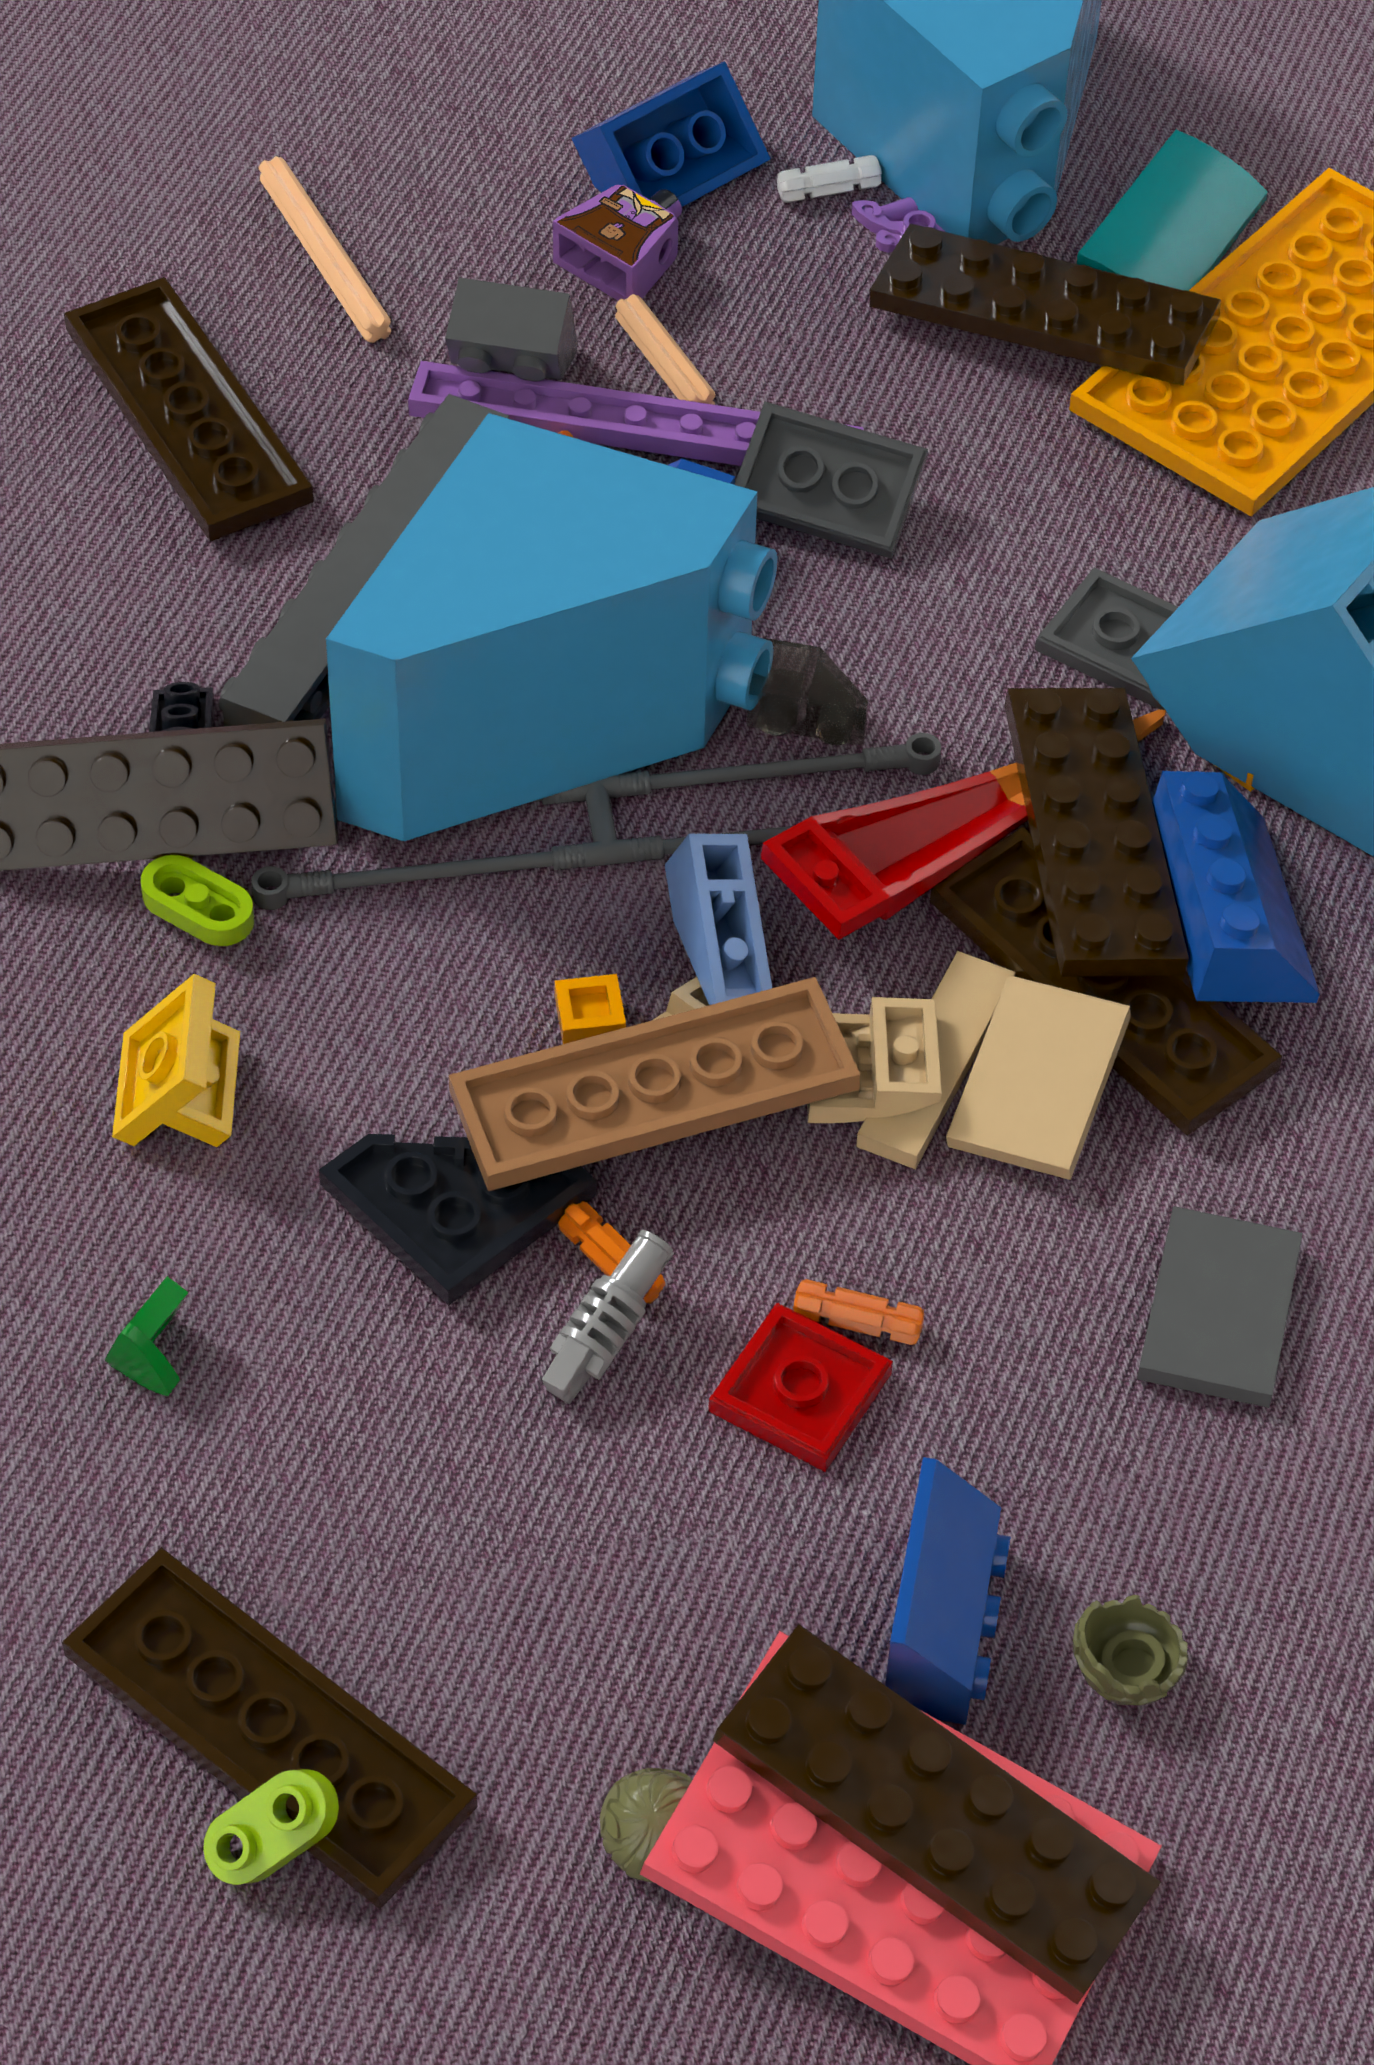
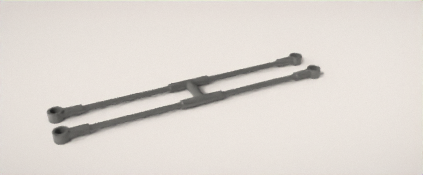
(605, 846)

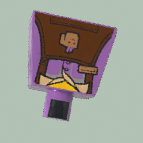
(619, 240)

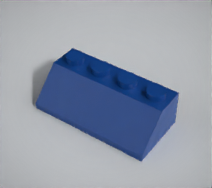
(1230, 894)

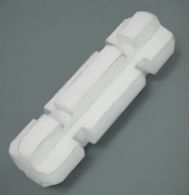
(829, 178)

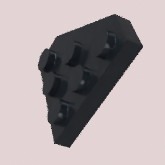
(437, 1211)

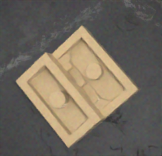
(895, 1060)

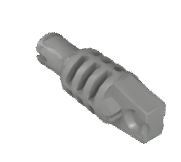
(605, 1318)

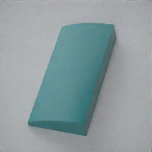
(1176, 216)

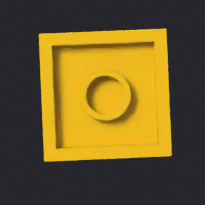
(178, 1069)

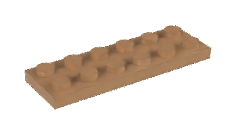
(652, 1083)

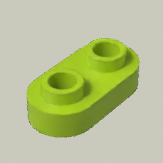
(202, 900)
(266, 1829)

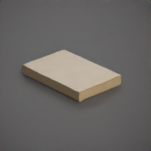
(1038, 1077)

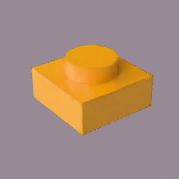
(588, 1006)

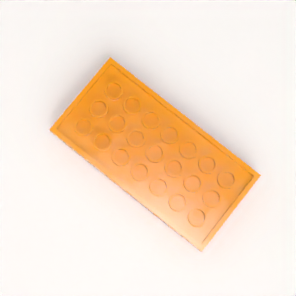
(1279, 366)

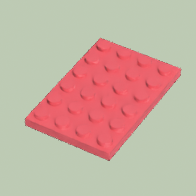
(850, 1920)

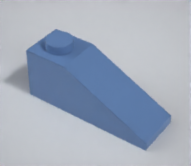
(719, 914)

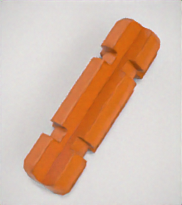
(599, 1243)
(859, 1312)

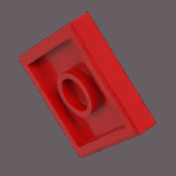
(800, 1386)

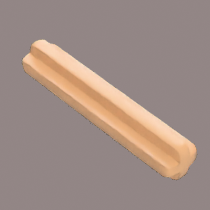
(662, 351)

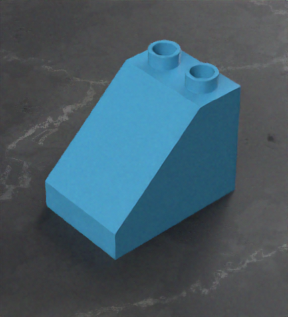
(959, 101)
(542, 631)
(1278, 664)

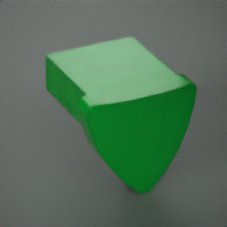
(134, 1348)

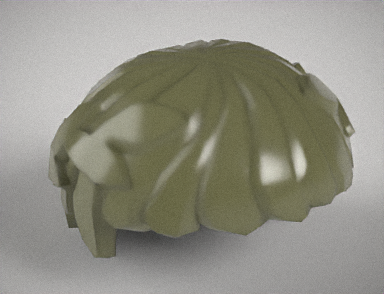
(1129, 1651)
(637, 1814)

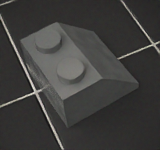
(511, 330)

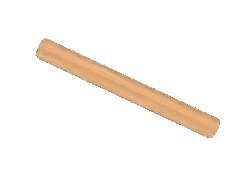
(325, 250)

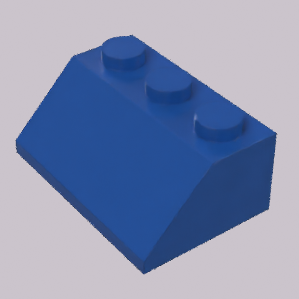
(676, 140)
(946, 1596)

